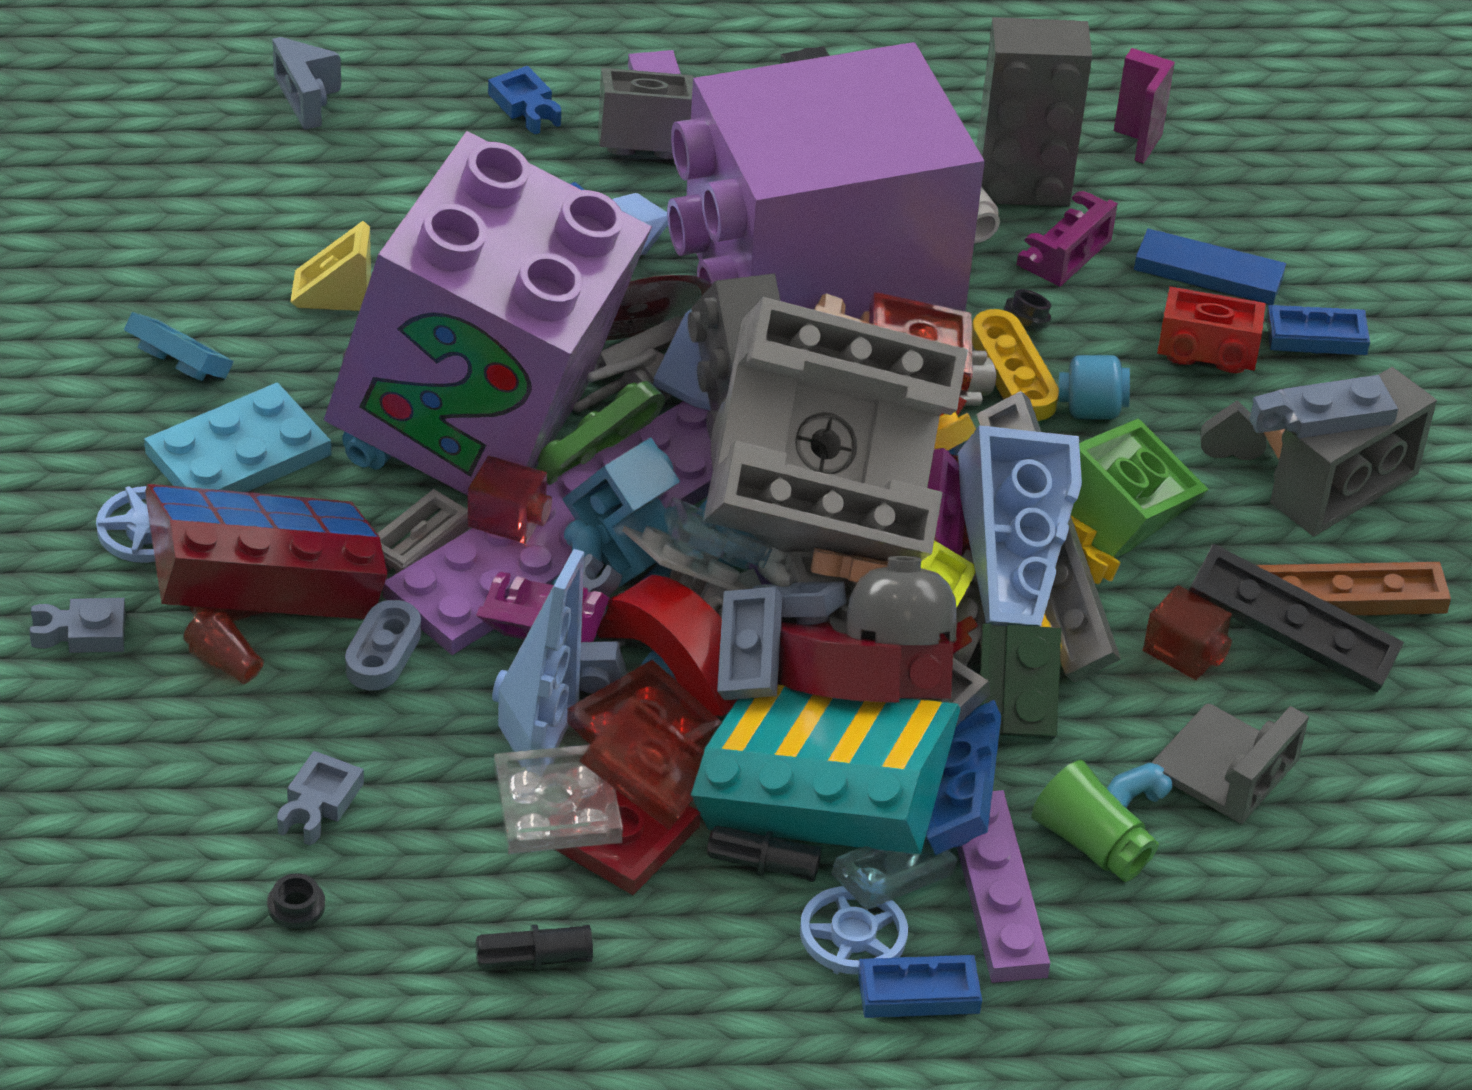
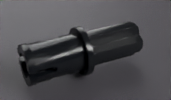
(764, 852)
(534, 947)

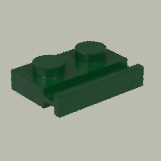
(1022, 677)

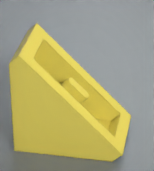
(337, 274)

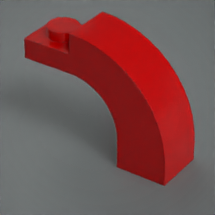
(678, 628)

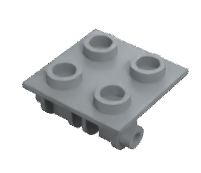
(703, 576)

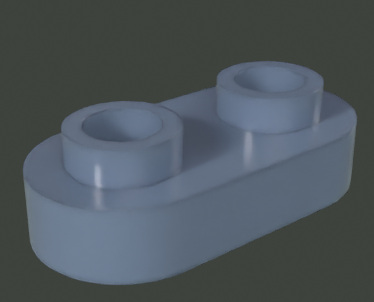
(383, 645)

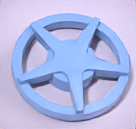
(134, 522)
(851, 930)

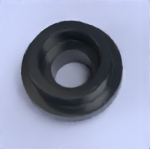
(1030, 309)
(296, 901)

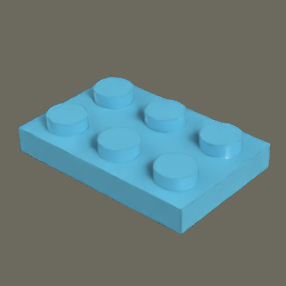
(239, 443)

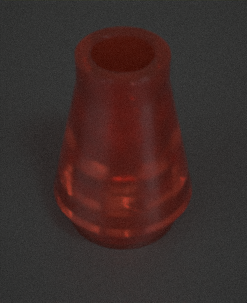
(221, 644)

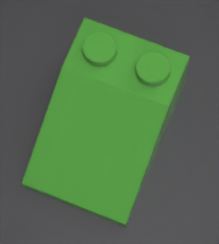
(1131, 487)

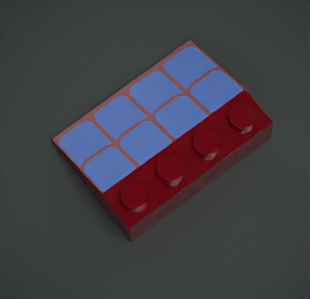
(264, 552)

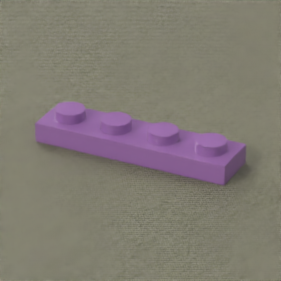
(1003, 900)

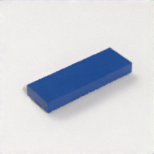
(1210, 266)

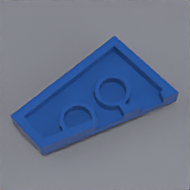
(967, 781)

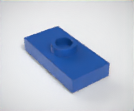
(1317, 330)
(919, 986)

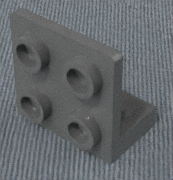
(1231, 761)

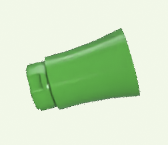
(1094, 821)

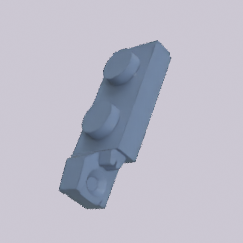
(1325, 407)

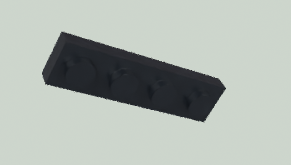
(1297, 618)

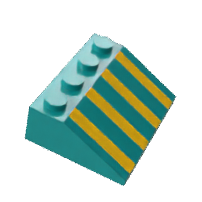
(827, 769)

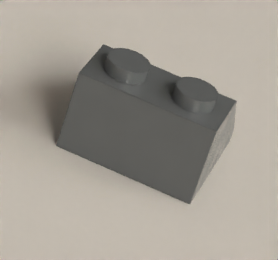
(641, 109)

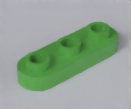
(631, 411)

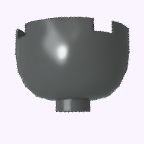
(903, 604)

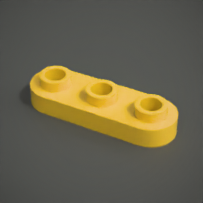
(1015, 360)

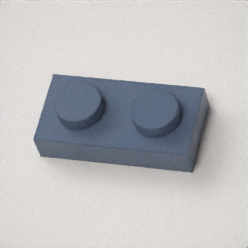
(750, 643)

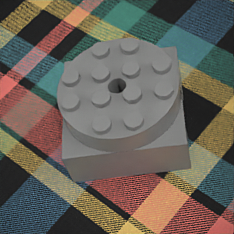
(861, 394)

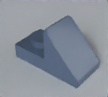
(306, 77)

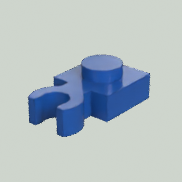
(525, 94)

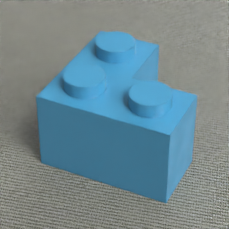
(628, 496)

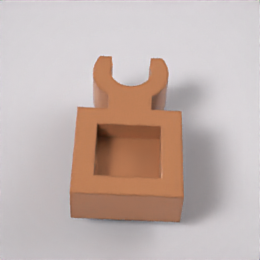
(843, 565)

